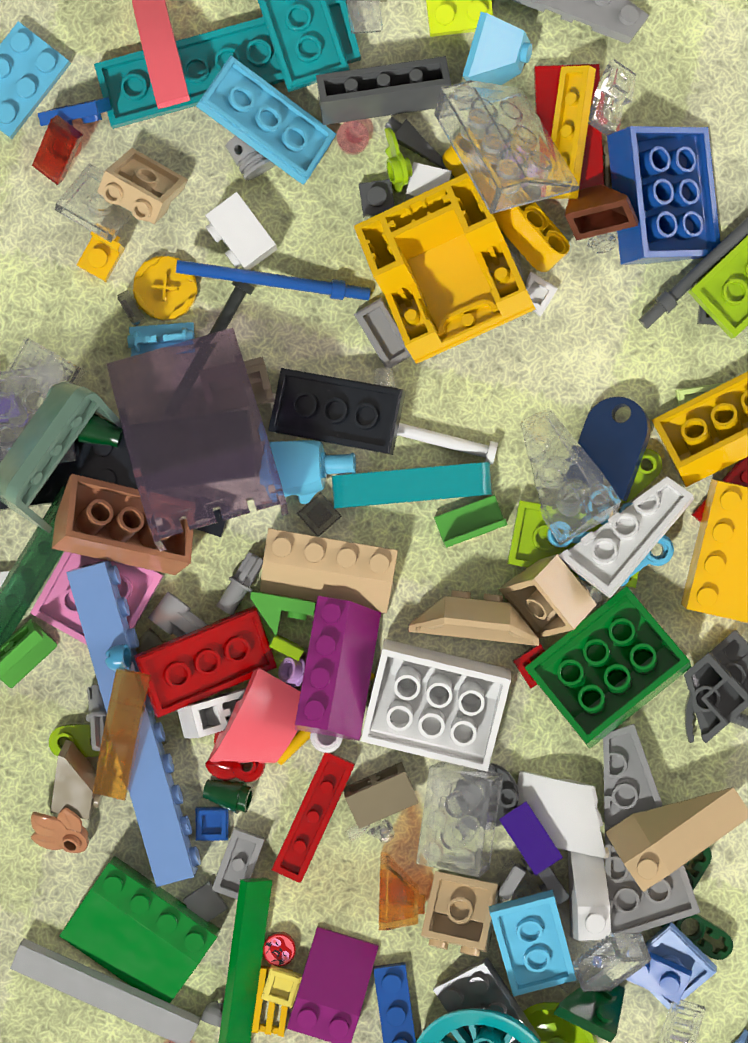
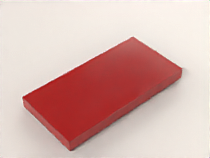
(546, 89)
(205, 661)

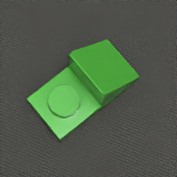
(272, 606)

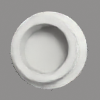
(325, 743)

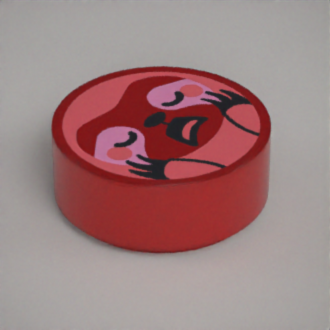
(279, 949)

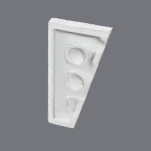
(619, 546)

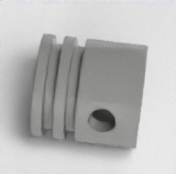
(248, 159)

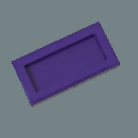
(531, 838)

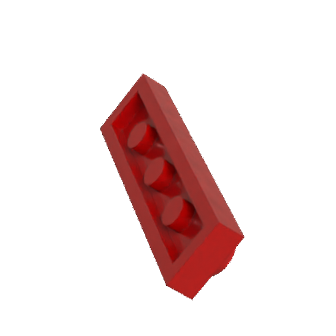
(313, 817)

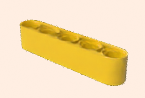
(524, 226)

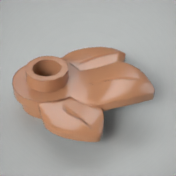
(60, 832)

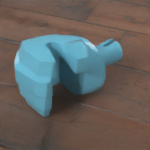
(305, 467)

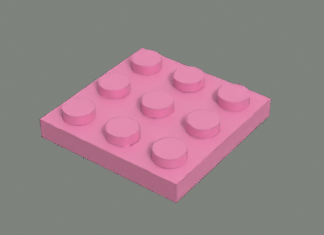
(57, 602)

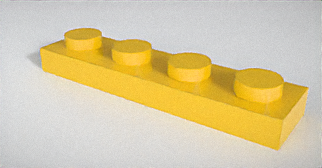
(572, 118)

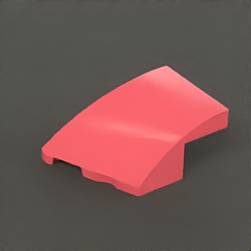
(260, 722)

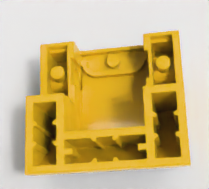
(443, 268)

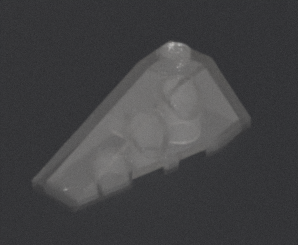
(568, 482)

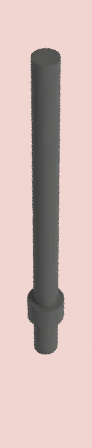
(668, 300)

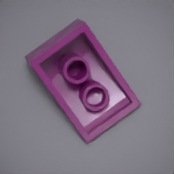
(332, 986)

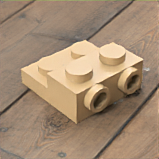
(141, 186)
(460, 913)

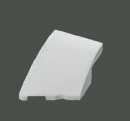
(565, 811)

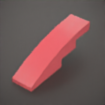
(160, 52)

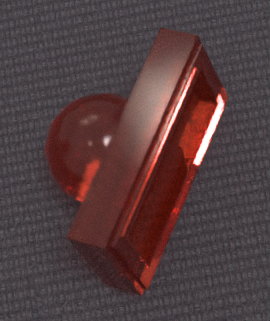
(58, 149)

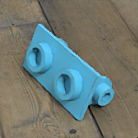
(153, 337)

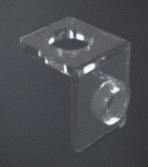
(364, 16)

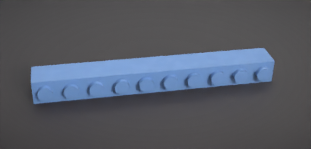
(151, 783)

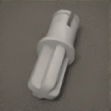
(240, 583)
(96, 716)

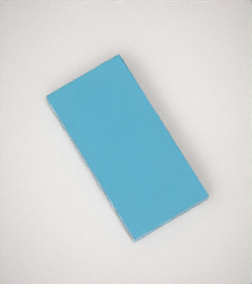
(266, 120)

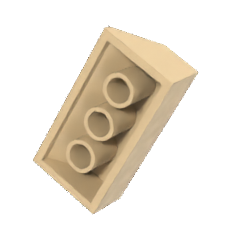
(327, 567)

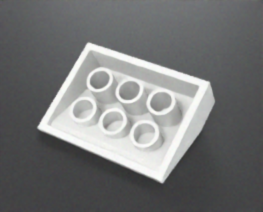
(436, 705)

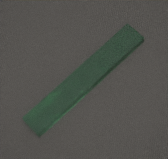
(28, 574)

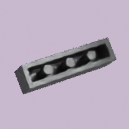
(381, 90)

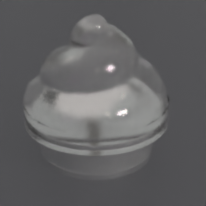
(602, 243)

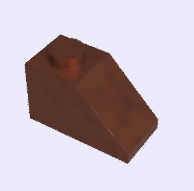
(599, 212)

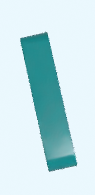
(411, 485)

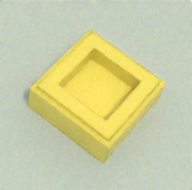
(281, 986)

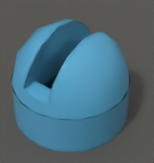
(119, 657)

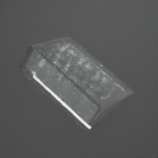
(502, 144)

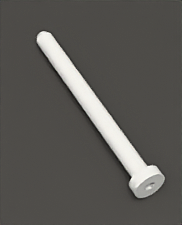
(448, 441)

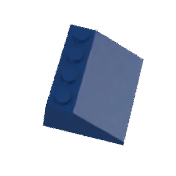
(671, 192)

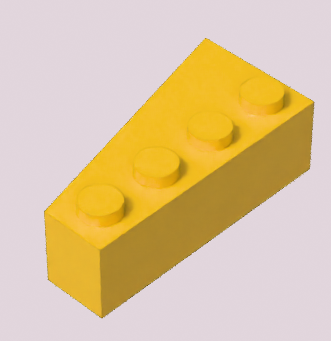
(720, 556)

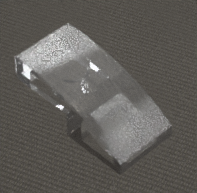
(612, 93)

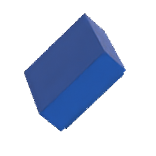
(212, 824)

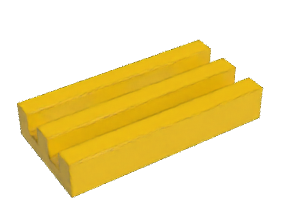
(268, 1028)

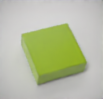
(287, 647)

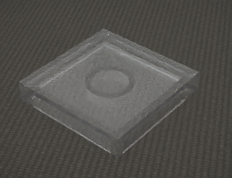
(89, 208)

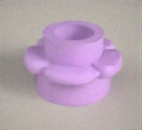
(292, 671)

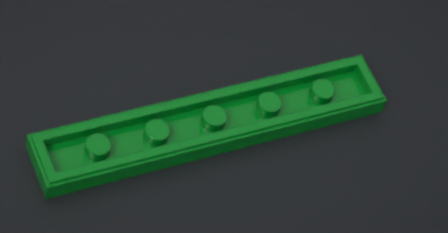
(245, 960)

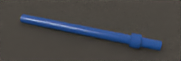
(335, 289)

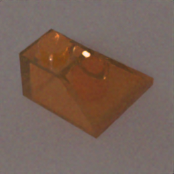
(397, 896)

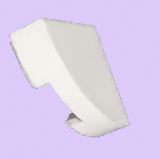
(540, 292)

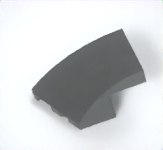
(719, 685)

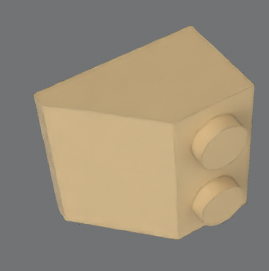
(549, 597)

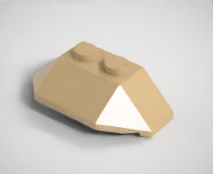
(474, 619)

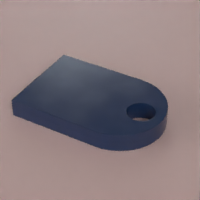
(614, 445)

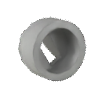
(213, 1013)

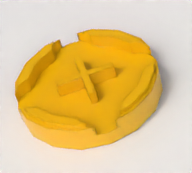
(162, 291)

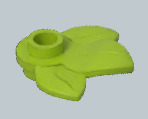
(397, 166)

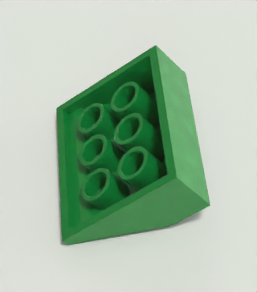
(608, 667)
(139, 931)

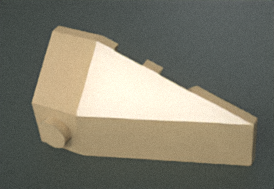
(669, 836)

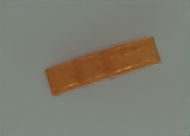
(121, 733)

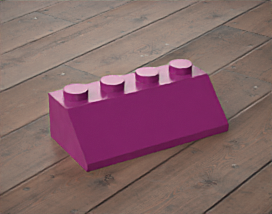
(338, 668)

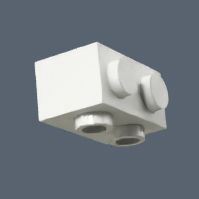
(241, 233)

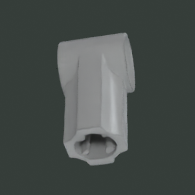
(175, 616)

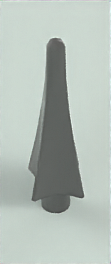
(411, 139)

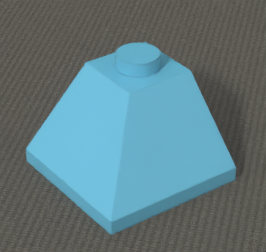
(496, 51)

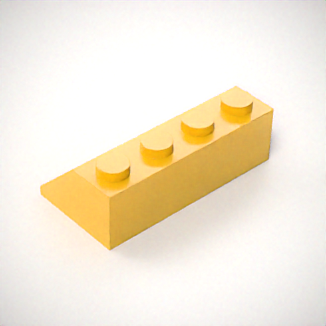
(707, 431)

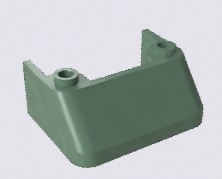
(45, 444)

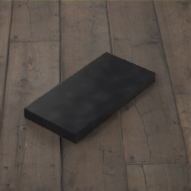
(337, 411)

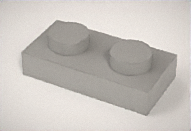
(237, 862)

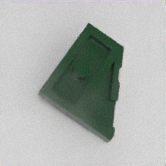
(593, 1011)

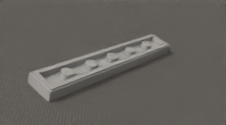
(104, 992)

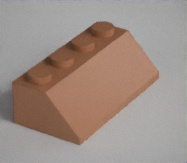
(111, 525)

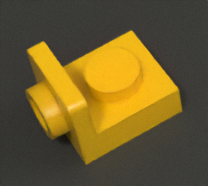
(101, 256)

